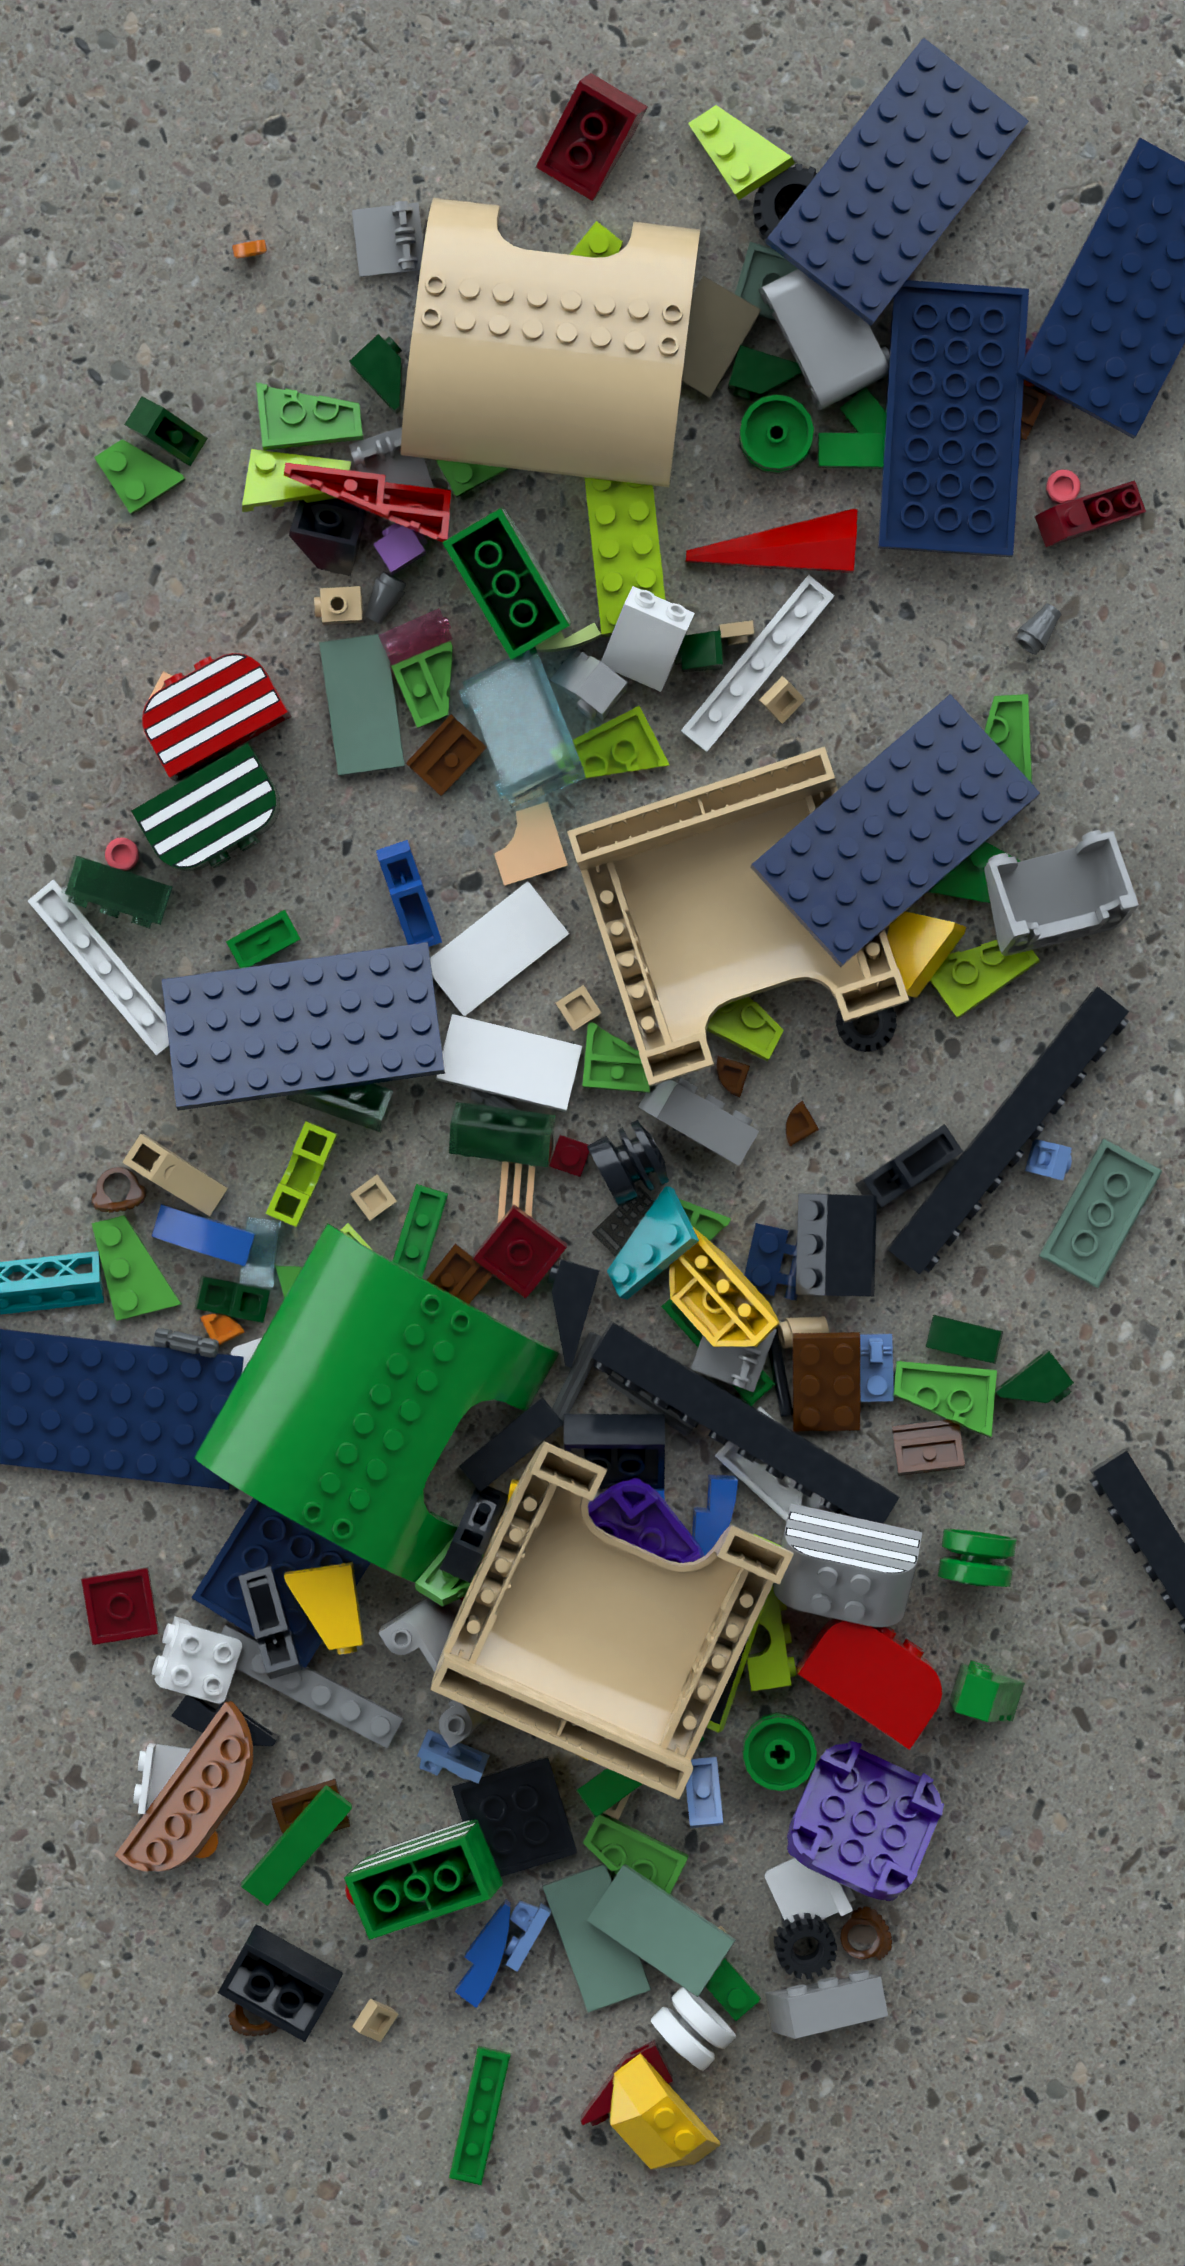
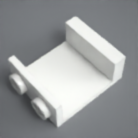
(647, 638)
(158, 1766)

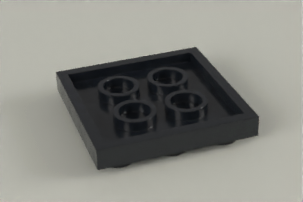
(518, 1815)

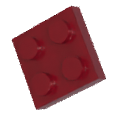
(519, 1251)
(120, 1606)

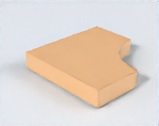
(533, 848)

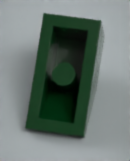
(381, 369)
(760, 373)
(166, 431)
(700, 652)
(1038, 1381)

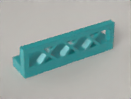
(43, 1293)

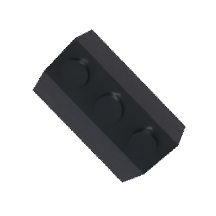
(836, 1244)
(621, 1443)
(280, 1983)

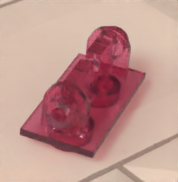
(416, 636)

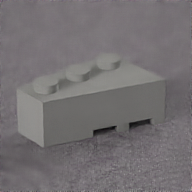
(590, 684)
(700, 1118)
(826, 2004)

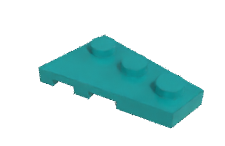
(653, 1246)

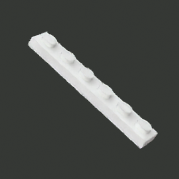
(757, 663)
(102, 965)

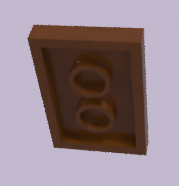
(826, 1381)

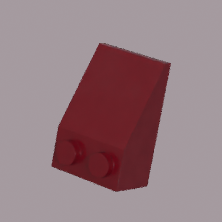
(591, 136)

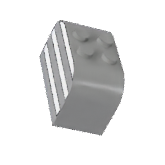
(847, 1567)

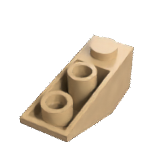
(174, 1174)

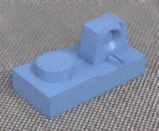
(1049, 1159)
(876, 1368)
(458, 1759)
(704, 1794)
(531, 1920)

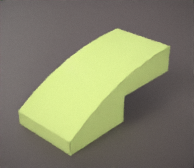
(559, 643)

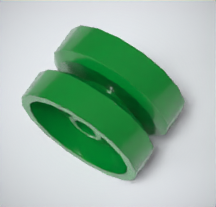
(773, 454)
(976, 1560)
(782, 1771)

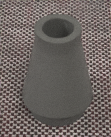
(384, 596)
(1037, 630)

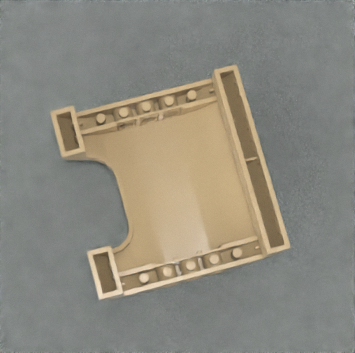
(547, 351)
(699, 926)
(598, 1635)

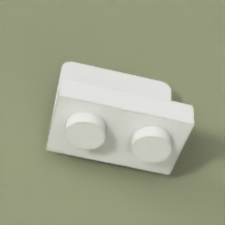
(196, 1661)
(806, 1891)

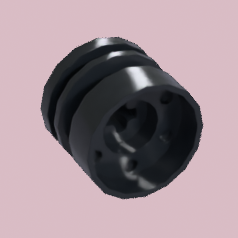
(628, 1163)

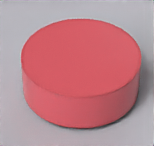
(1063, 486)
(122, 854)

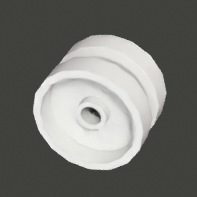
(689, 2032)

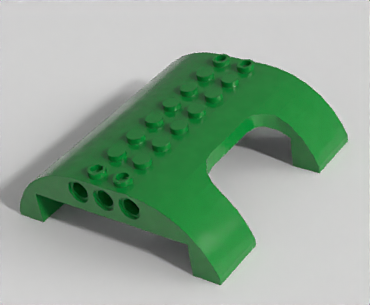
(361, 1399)

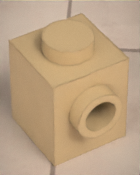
(339, 605)

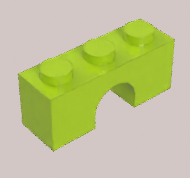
(302, 1174)
(772, 1666)

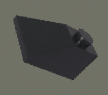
(329, 533)

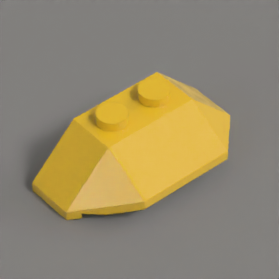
(719, 1297)
(656, 2118)

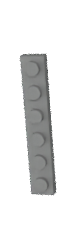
(321, 1694)

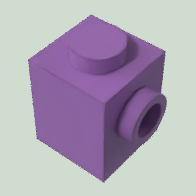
(400, 547)

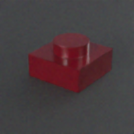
(569, 1155)

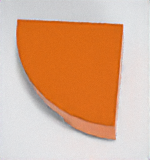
(221, 1327)

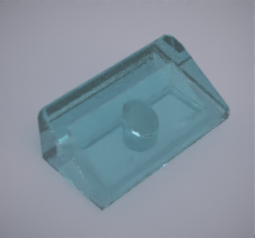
(262, 1260)

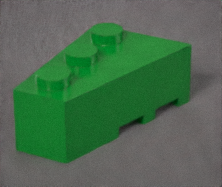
(984, 1693)

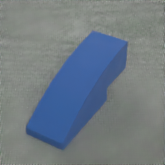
(408, 894)
(204, 1235)
(712, 1521)
(486, 1956)

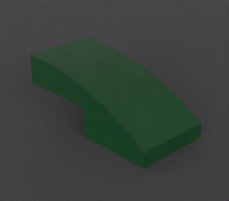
(232, 1299)
(964, 1339)

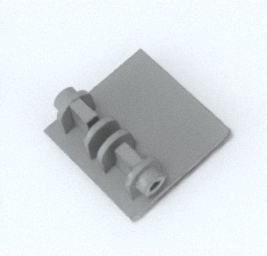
(388, 239)
(383, 456)
(733, 1364)

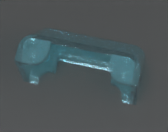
(523, 728)

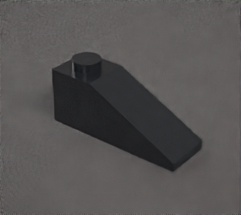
(571, 1296)
(474, 1533)

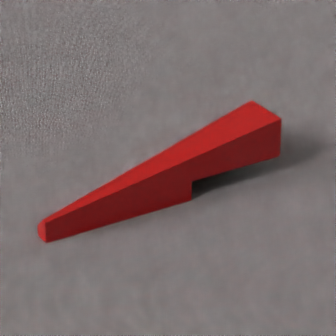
(408, 505)
(812, 544)

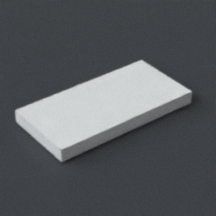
(496, 948)
(509, 1062)
(770, 1489)

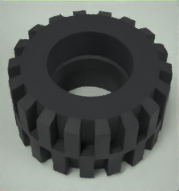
(765, 199)

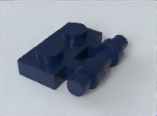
(766, 1258)

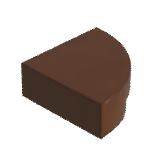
(732, 1075)
(799, 1124)

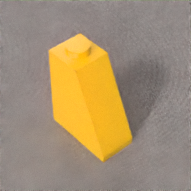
(921, 947)
(330, 1603)

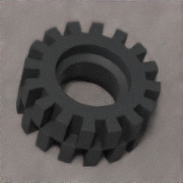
(870, 1042)
(808, 1963)

